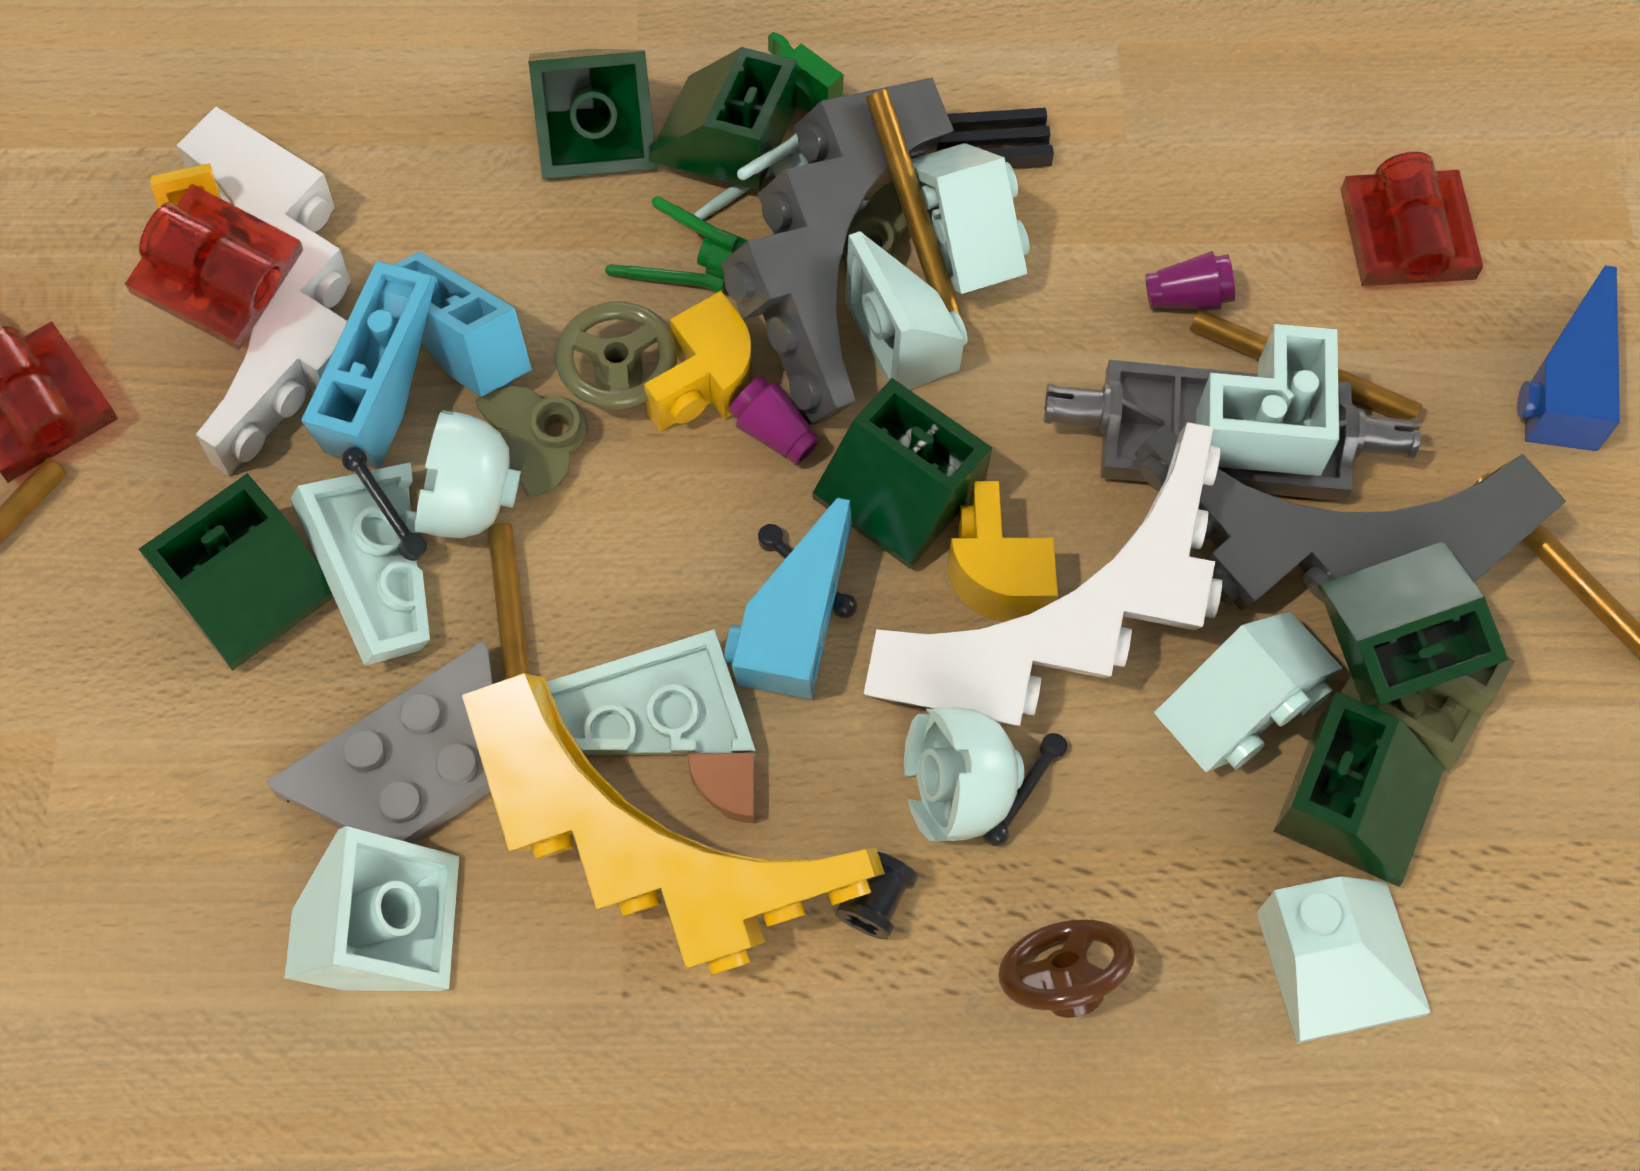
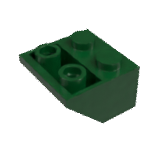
(729, 116)
(903, 472)
(238, 571)
(1411, 624)
(1361, 790)

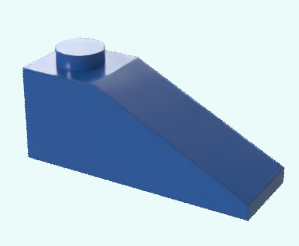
(1576, 388)

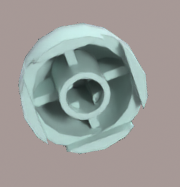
(465, 478)
(962, 771)

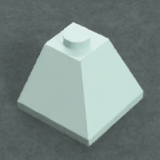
(901, 317)
(375, 917)
(1340, 957)

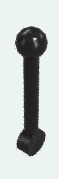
(771, 539)
(412, 544)
(1052, 750)

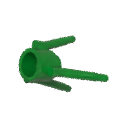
(714, 250)

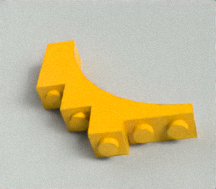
(552, 791)

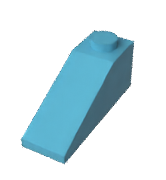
(470, 330)
(372, 365)
(791, 613)

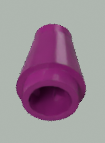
(1192, 284)
(773, 419)

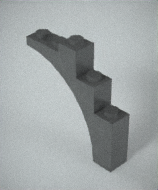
(809, 209)
(1267, 536)

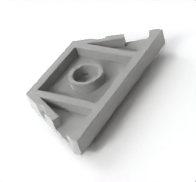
(403, 763)

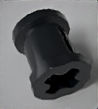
(875, 910)

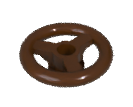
(1065, 978)

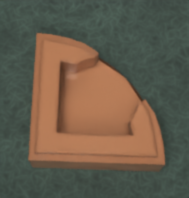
(725, 782)

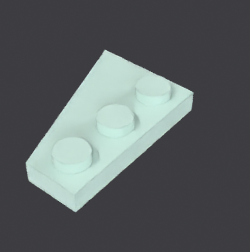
(361, 560)
(656, 703)

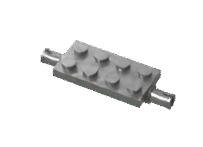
(1146, 396)

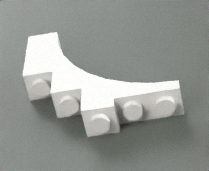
(297, 328)
(1080, 631)

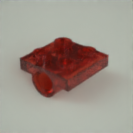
(1410, 223)
(212, 264)
(44, 399)

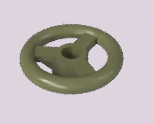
(620, 381)

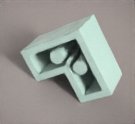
(974, 215)
(1284, 415)
(1254, 678)

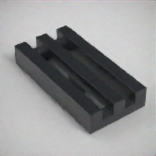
(1004, 127)

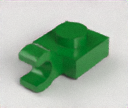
(814, 76)

